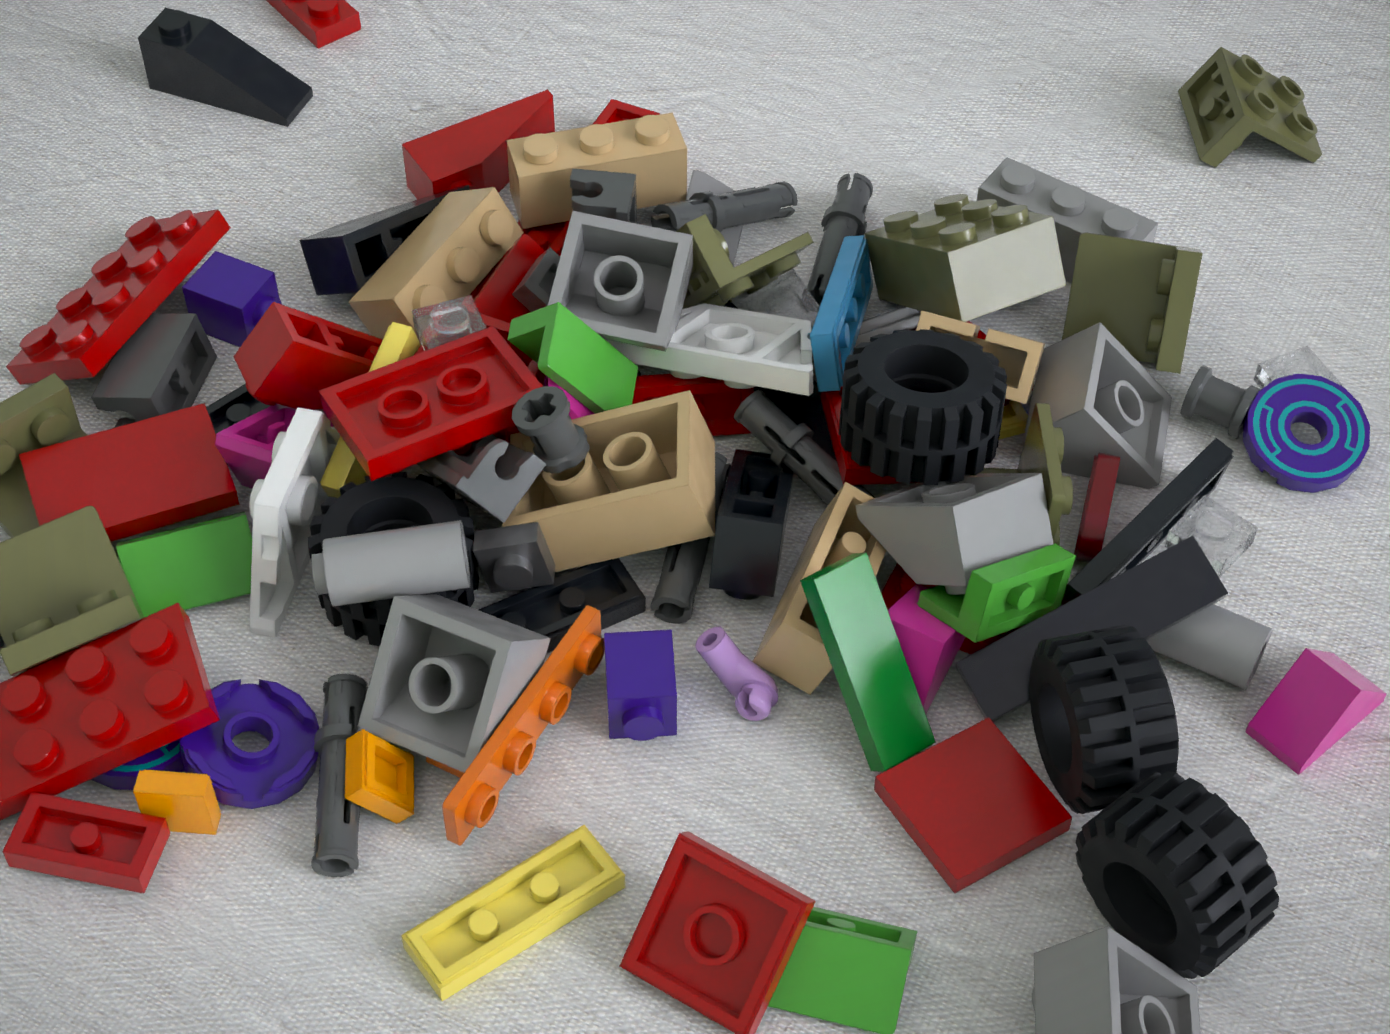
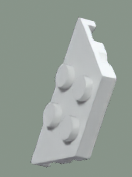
(735, 347)
(282, 515)

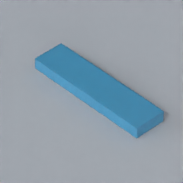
(841, 312)

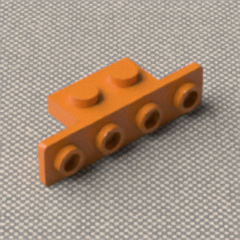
(514, 740)

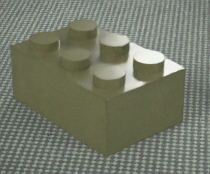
(965, 257)

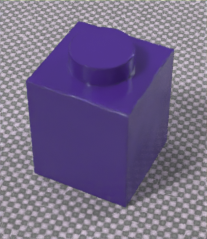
(230, 296)
(640, 684)

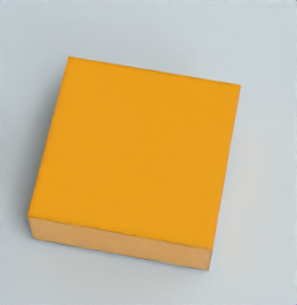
(379, 776)
(181, 798)

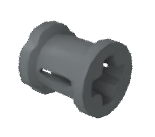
(1218, 401)
(546, 420)

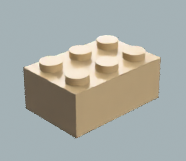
(635, 490)

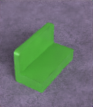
(575, 357)
(189, 564)
(1004, 594)
(847, 971)

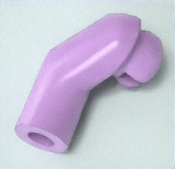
(746, 681)

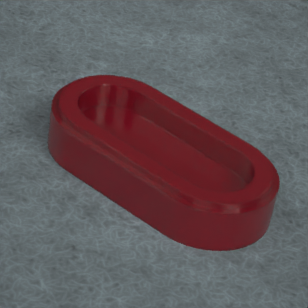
(1096, 507)

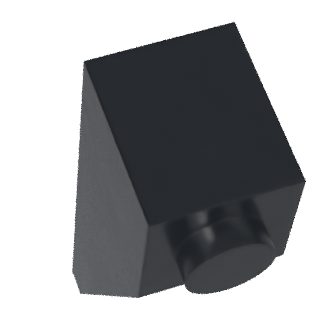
(214, 67)
(351, 252)
(751, 526)

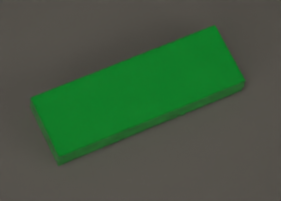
(868, 661)

